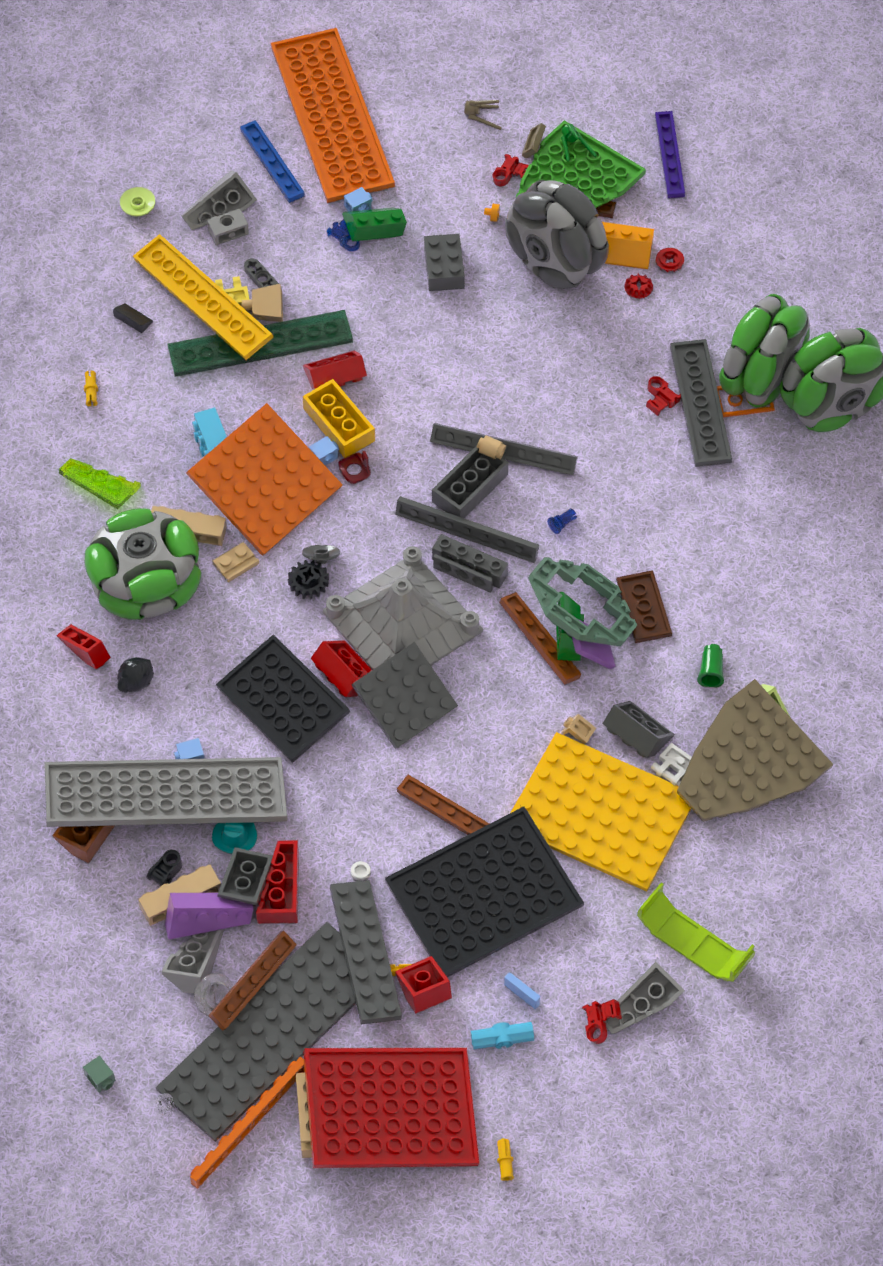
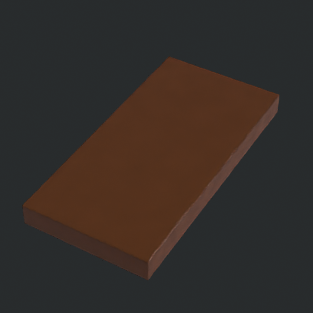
(646, 606)

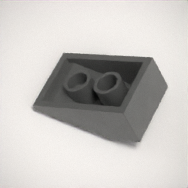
(245, 876)

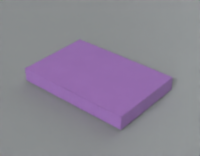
(596, 652)

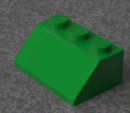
(375, 223)
(565, 643)

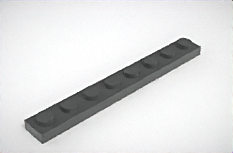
(514, 450)
(467, 529)

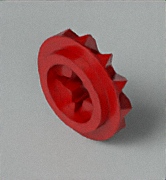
(669, 253)
(632, 289)

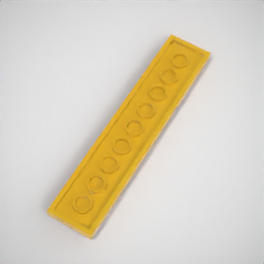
(203, 297)

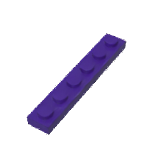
(669, 154)

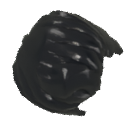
(134, 674)

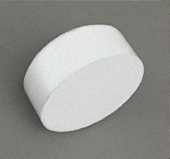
(360, 871)

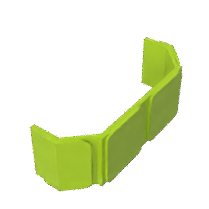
(691, 938)

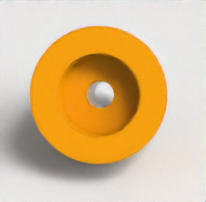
(493, 212)

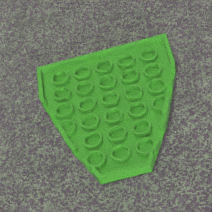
(597, 177)

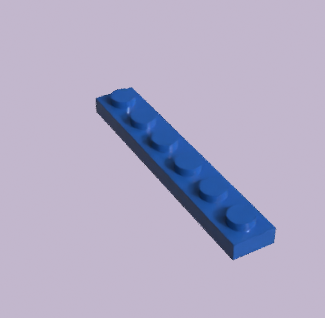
(272, 161)

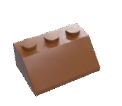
(82, 840)

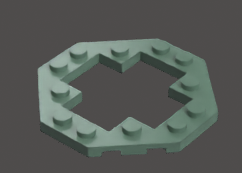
(595, 631)

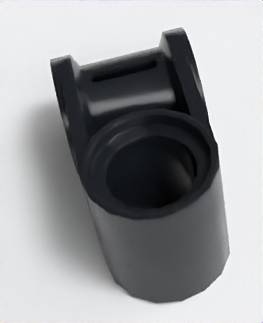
(164, 872)

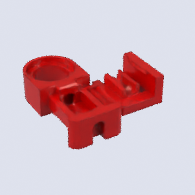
(509, 167)
(663, 395)
(597, 1014)

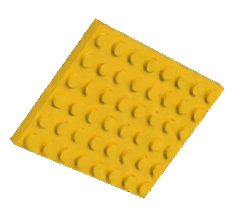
(603, 811)

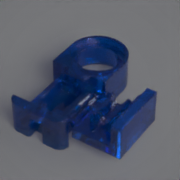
(340, 231)

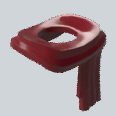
(359, 459)

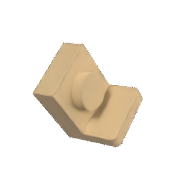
(579, 728)

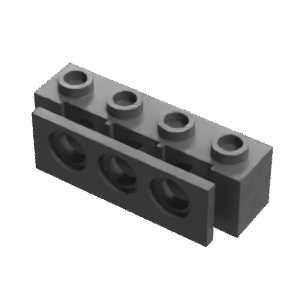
(478, 561)

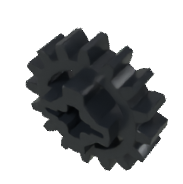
(316, 583)

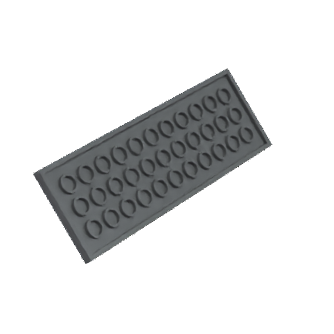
(269, 1033)

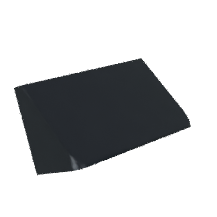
(132, 317)

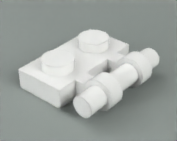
(672, 758)

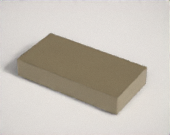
(533, 140)

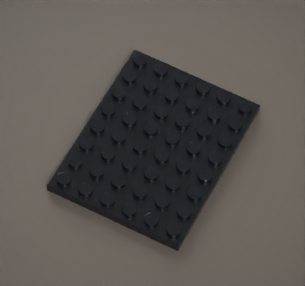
(484, 892)

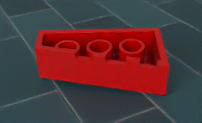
(280, 892)

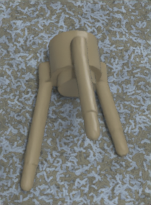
(473, 108)

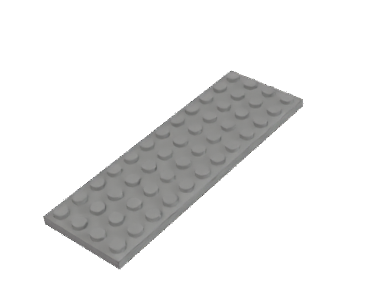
(164, 791)

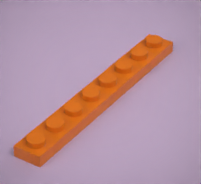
(242, 1128)

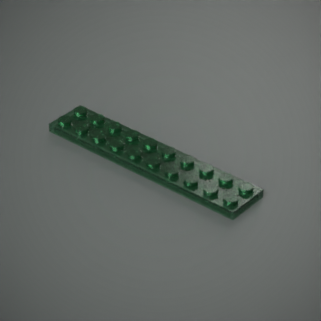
(289, 338)

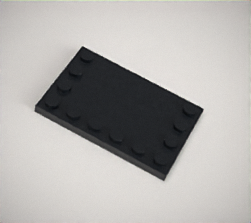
(283, 698)

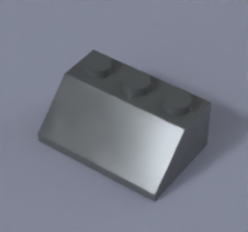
(637, 728)

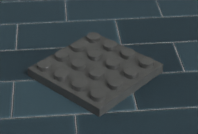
(404, 695)

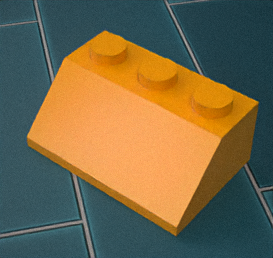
(629, 245)

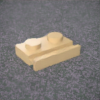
(235, 562)

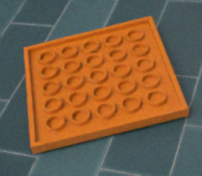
(264, 479)

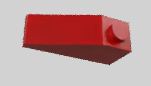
(85, 646)

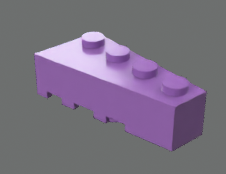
(203, 913)

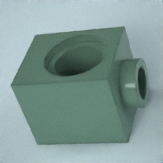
(99, 1074)

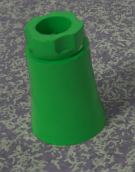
(711, 667)

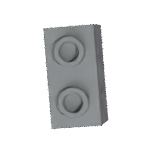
(227, 226)

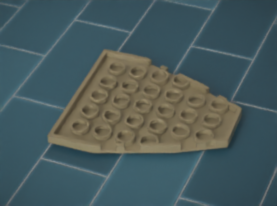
(749, 758)

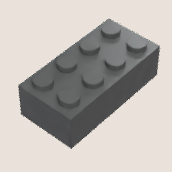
(469, 483)

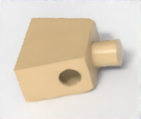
(266, 303)

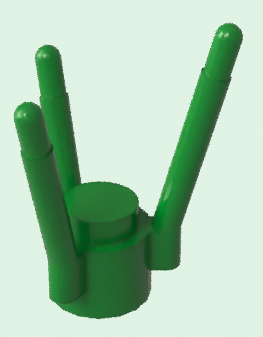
(570, 134)

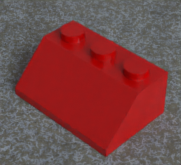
(340, 368)
(340, 665)

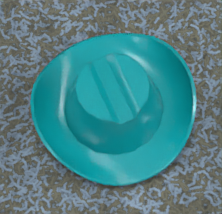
(234, 835)

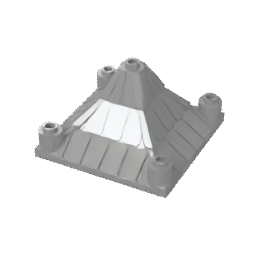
(400, 609)

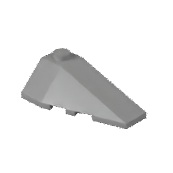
(224, 196)
(193, 960)
(645, 997)

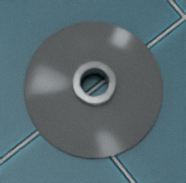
(321, 553)

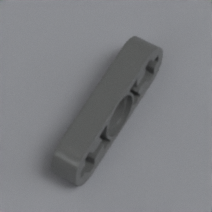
(260, 271)

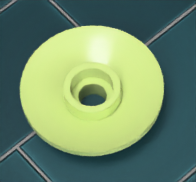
(136, 196)

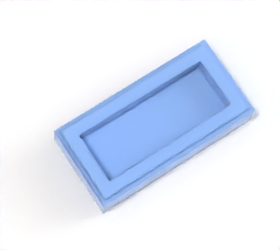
(522, 990)

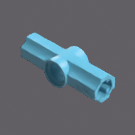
(502, 1035)

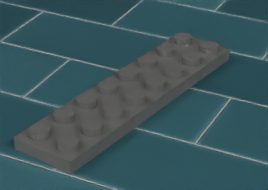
(700, 403)
(365, 952)

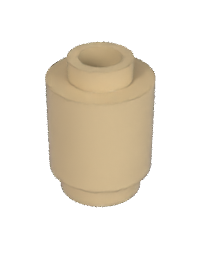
(491, 447)

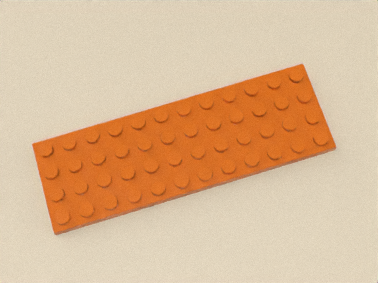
(332, 114)

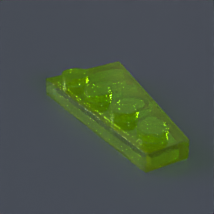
(99, 482)

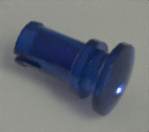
(559, 522)

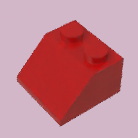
(424, 984)

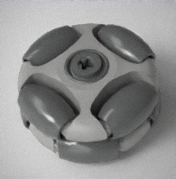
(557, 233)

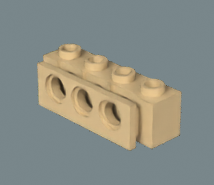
(303, 1116)

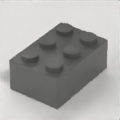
(444, 262)

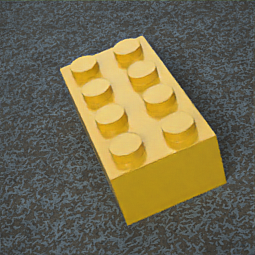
(339, 418)

